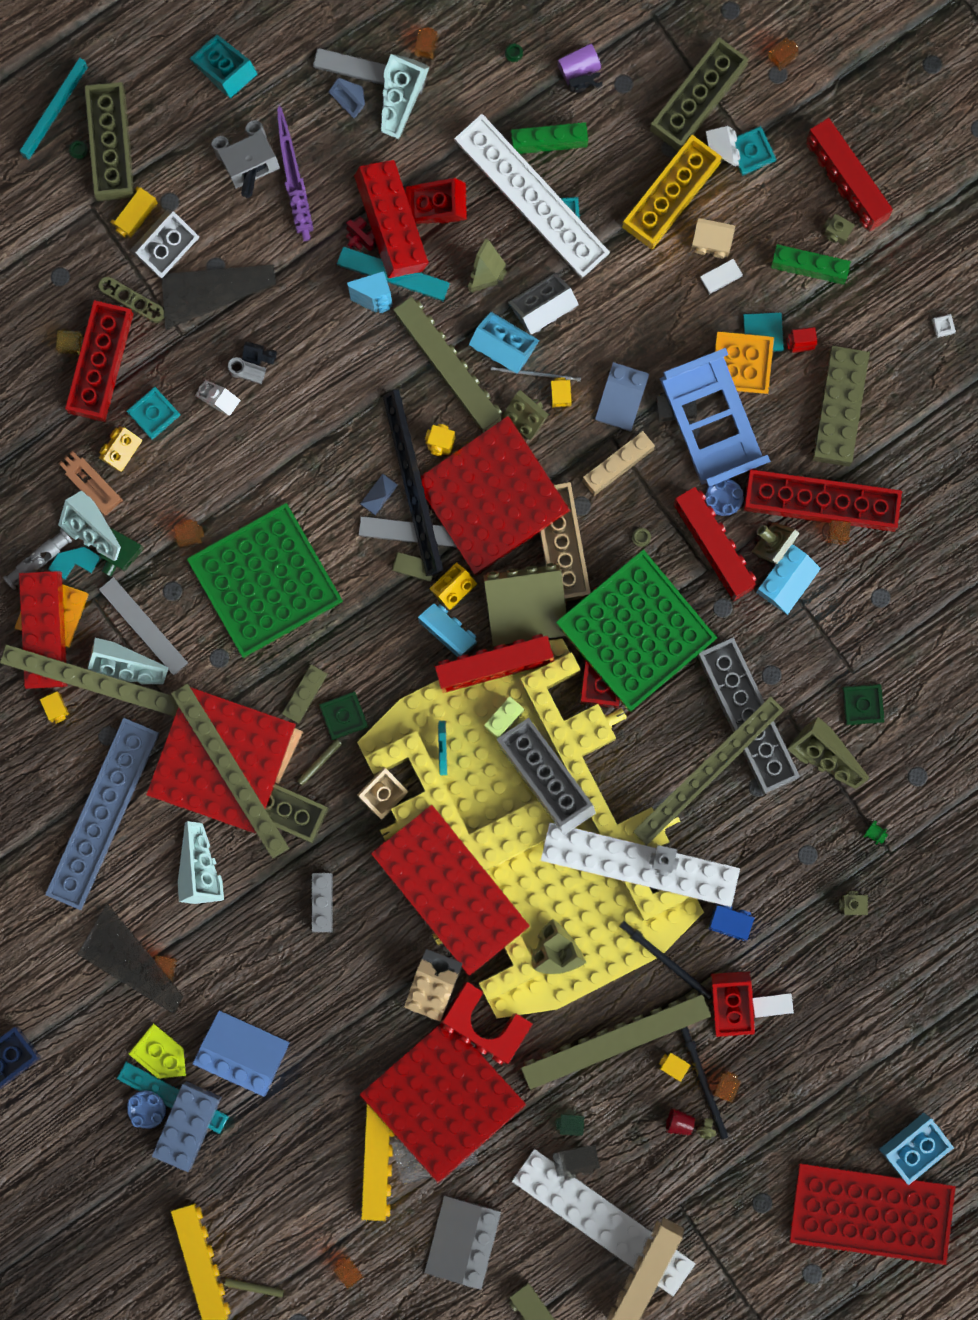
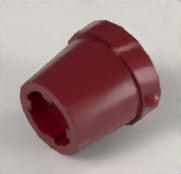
(679, 1122)

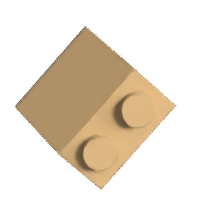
(713, 238)
(382, 793)

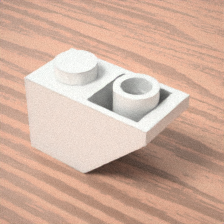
(723, 142)
(217, 397)

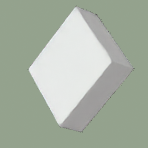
(943, 325)

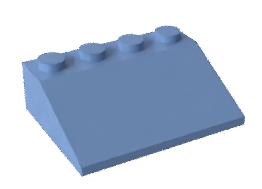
(241, 1053)

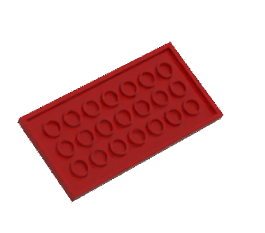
(450, 890)
(872, 1214)

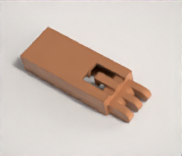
(95, 488)

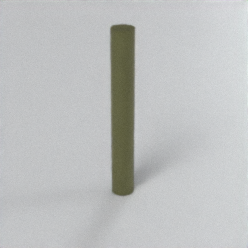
(319, 762)
(254, 1288)

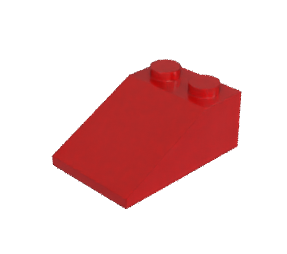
(438, 201)
(733, 1003)

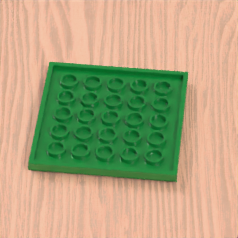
(265, 580)
(636, 630)

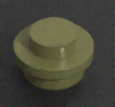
(641, 537)

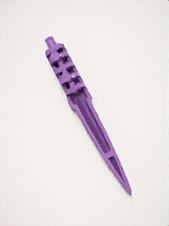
(294, 184)

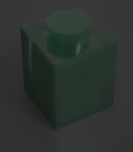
(570, 1124)

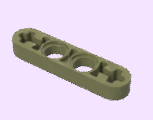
(130, 301)

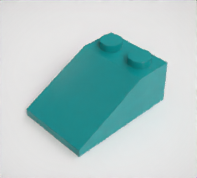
(224, 66)

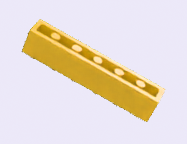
(376, 1169)
(199, 1263)

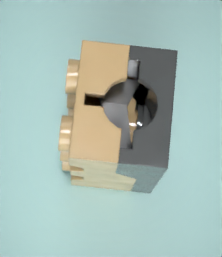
(433, 985)

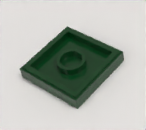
(863, 704)
(343, 715)

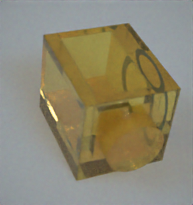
(69, 342)

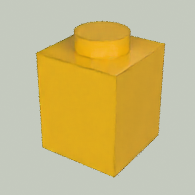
(561, 392)
(54, 707)
(674, 1066)

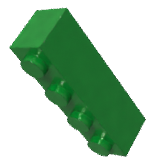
(550, 138)
(810, 264)

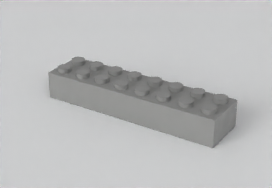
(739, 700)

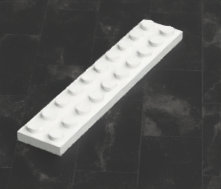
(531, 196)
(631, 864)
(595, 1217)

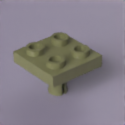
(526, 414)
(774, 541)

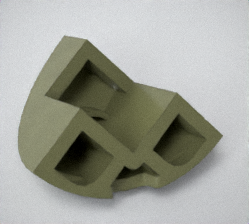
(556, 951)

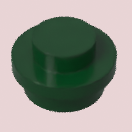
(513, 52)
(78, 150)

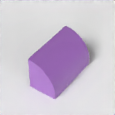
(579, 63)

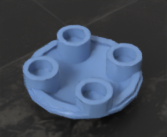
(724, 497)
(146, 1109)

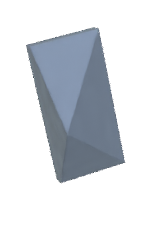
(348, 95)
(379, 494)

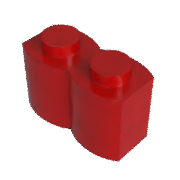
(802, 340)

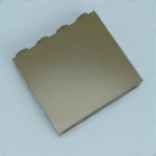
(525, 603)

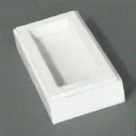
(721, 276)
(773, 1005)

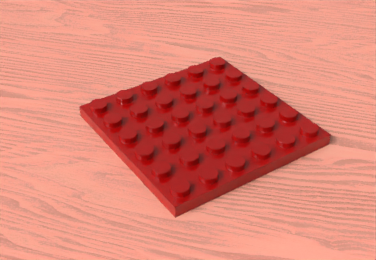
(492, 495)
(189, 776)
(442, 1101)

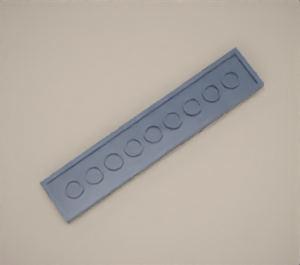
(102, 814)

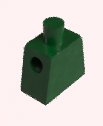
(128, 553)

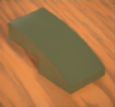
(410, 566)

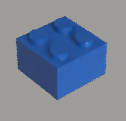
(730, 922)

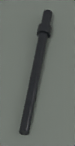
(637, 936)
(691, 1046)

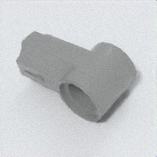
(249, 371)

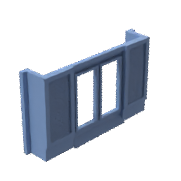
(730, 455)

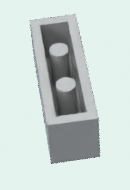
(322, 902)

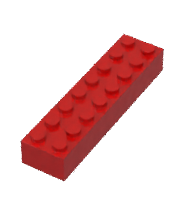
(822, 500)

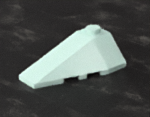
(401, 88)
(84, 521)
(124, 664)
(197, 873)

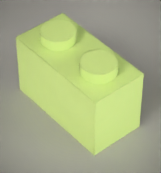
(504, 717)

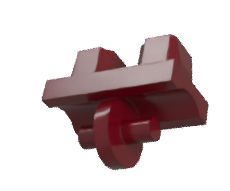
(357, 235)

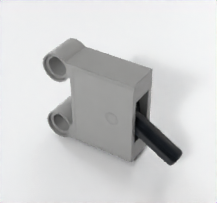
(247, 158)

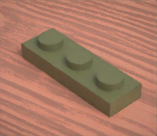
(304, 694)

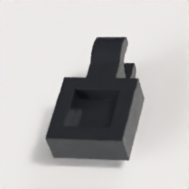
(580, 83)
(254, 354)

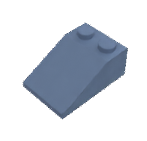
(622, 396)

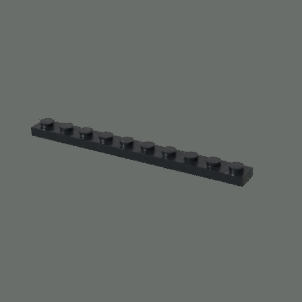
(412, 483)

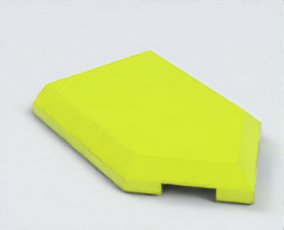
(159, 1054)

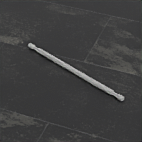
(537, 374)

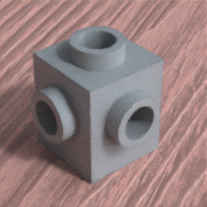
(667, 853)

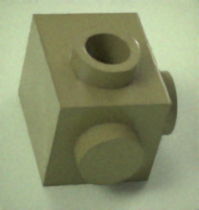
(838, 229)
(853, 904)

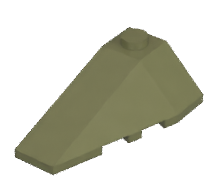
(488, 268)
(825, 750)

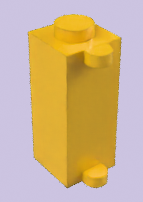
(134, 213)

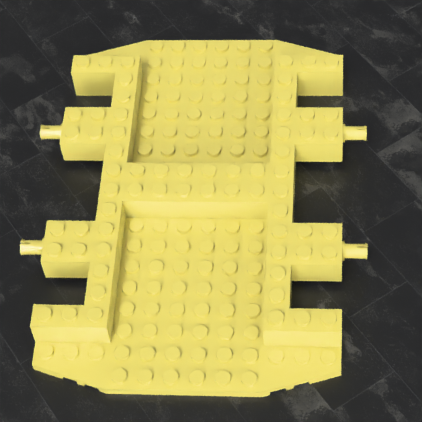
(508, 829)

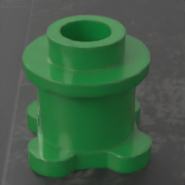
(876, 833)

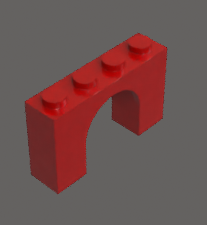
(458, 1020)

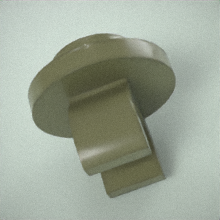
(706, 1131)

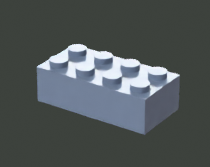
(186, 1126)

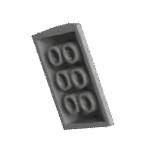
(462, 1242)

